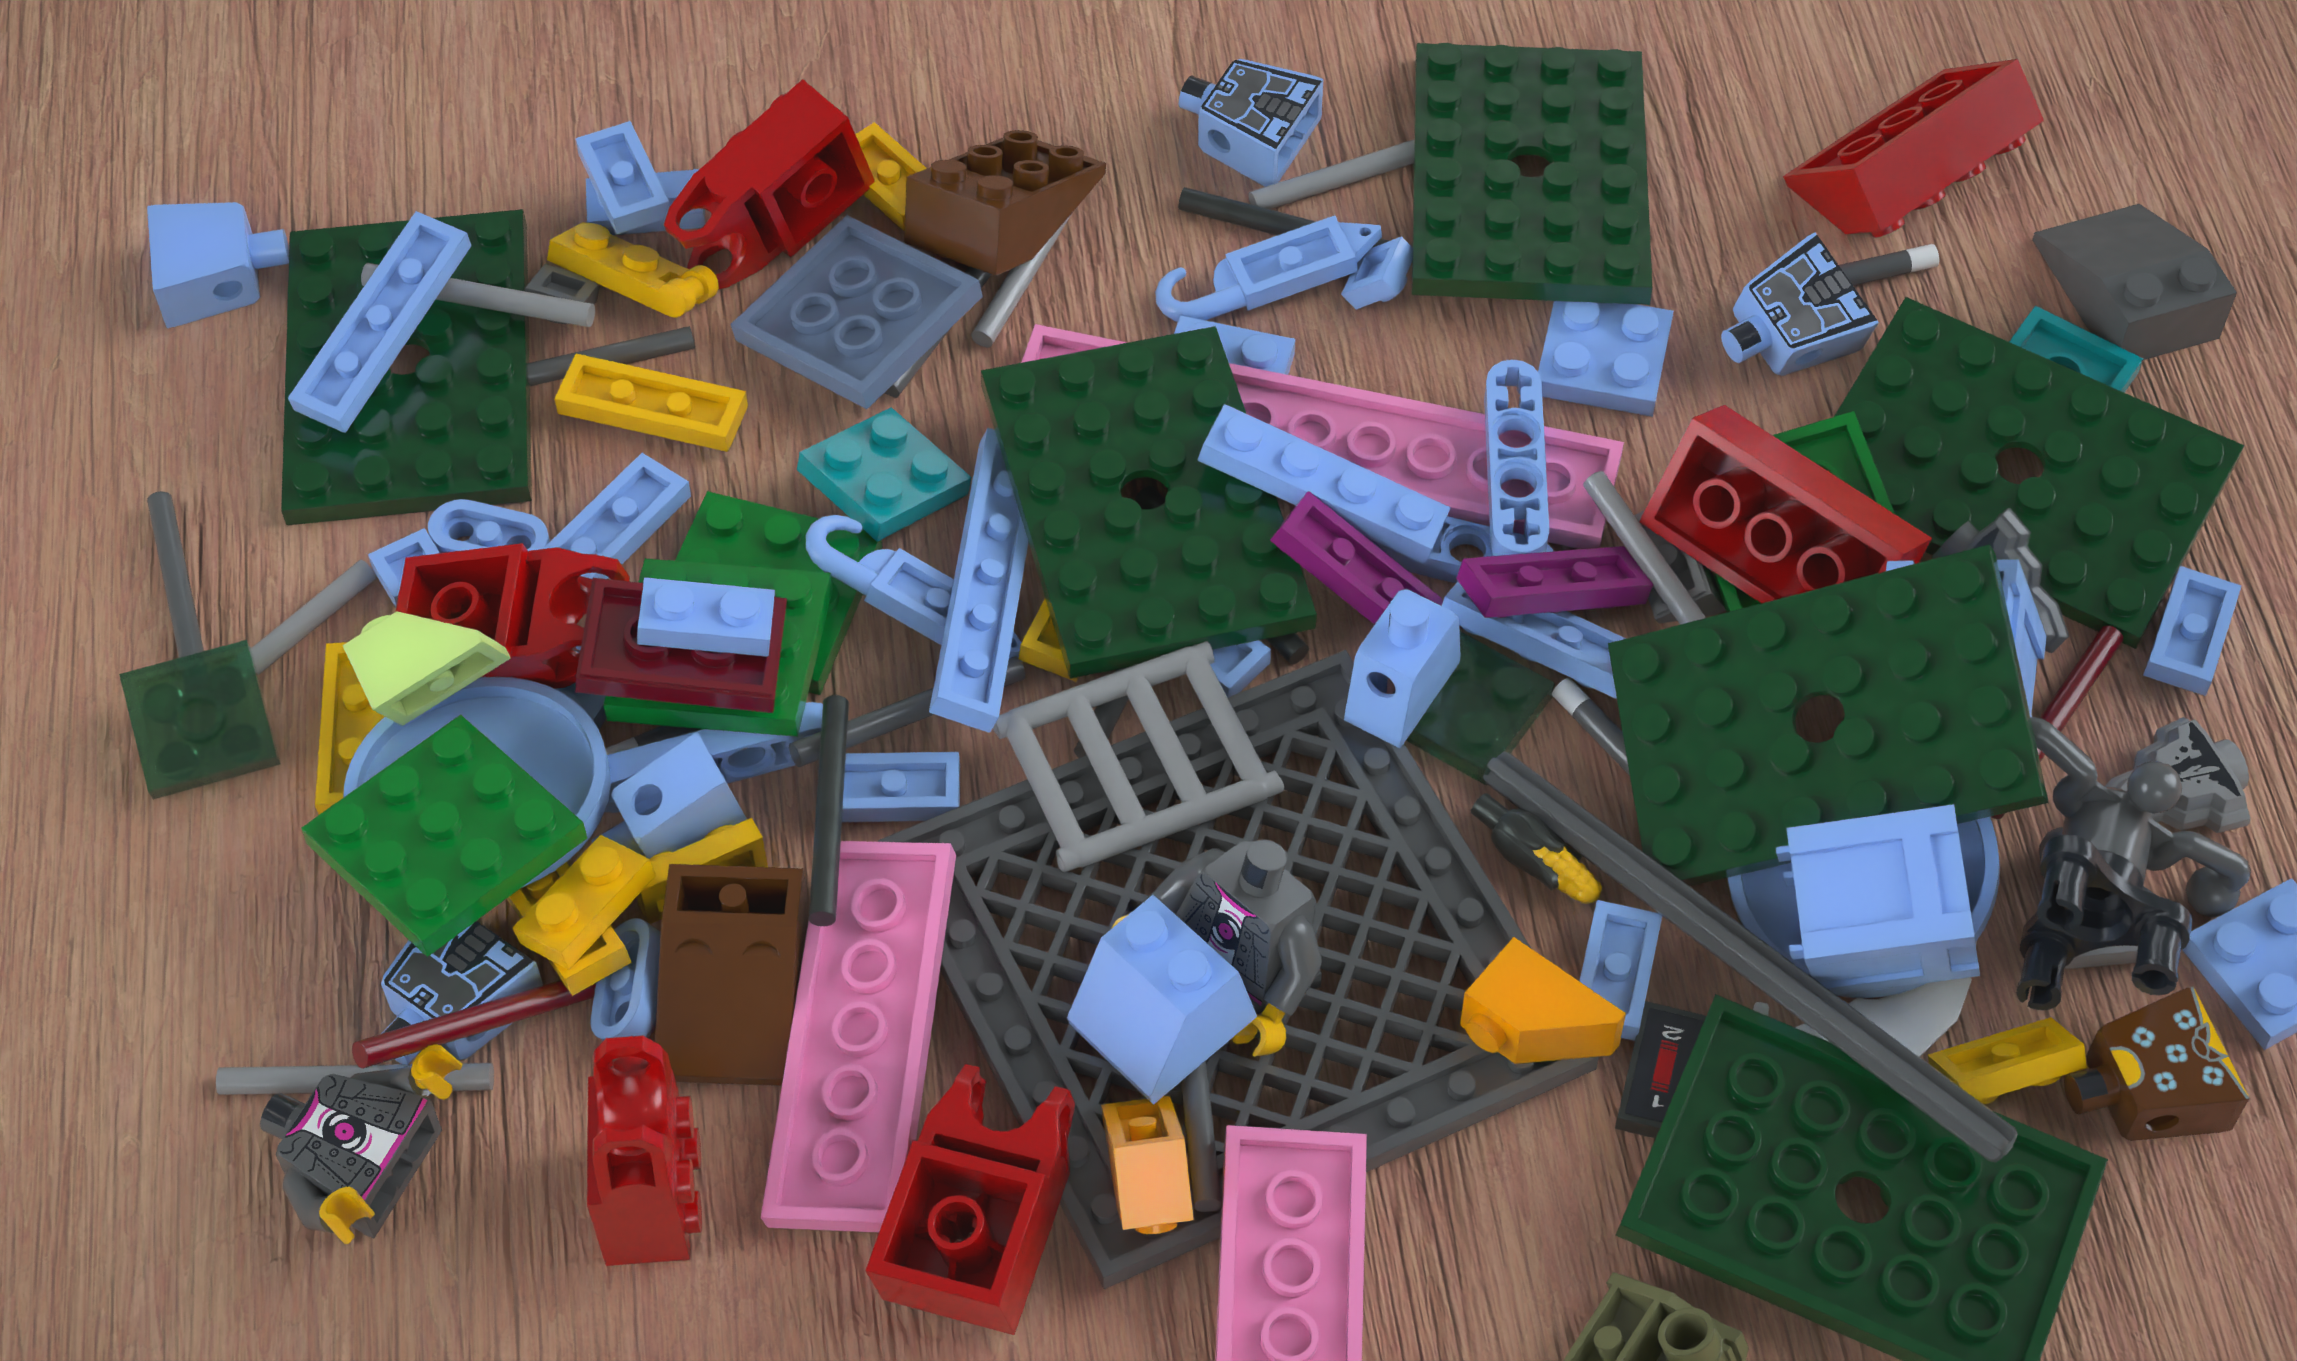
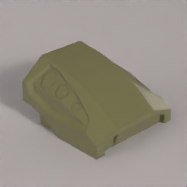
(1653, 1325)

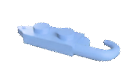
(1275, 268)
(889, 580)

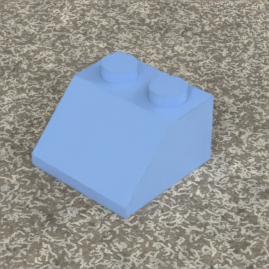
(1158, 1000)

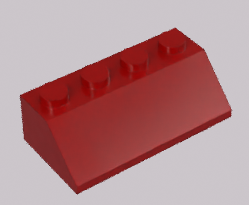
(1918, 147)
(1770, 513)

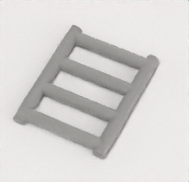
(1135, 826)

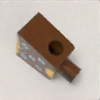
(2160, 1073)

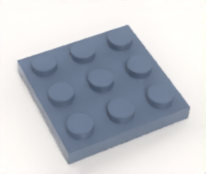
(857, 311)

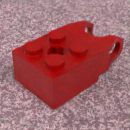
(773, 185)
(515, 599)
(640, 1155)
(980, 1183)

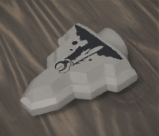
(2209, 776)

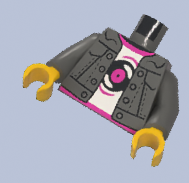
(1256, 921)
(358, 1141)

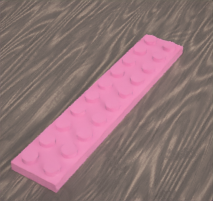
(1409, 441)

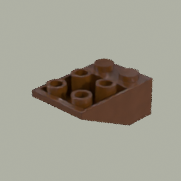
(997, 200)
(730, 971)

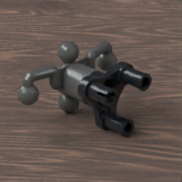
(2098, 873)

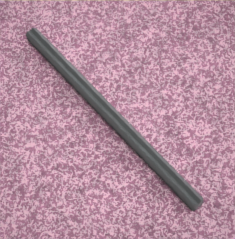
(1755, 960)

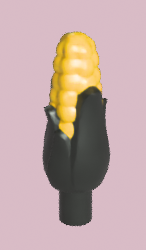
(1537, 850)

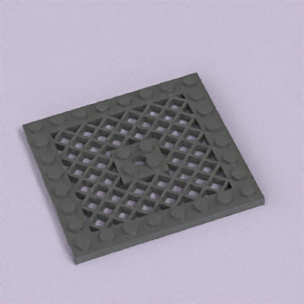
(1413, 832)

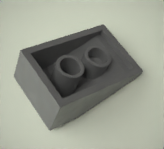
(2139, 280)

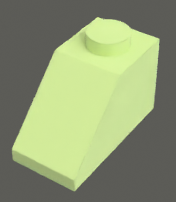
(418, 662)

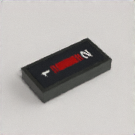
(1656, 1066)

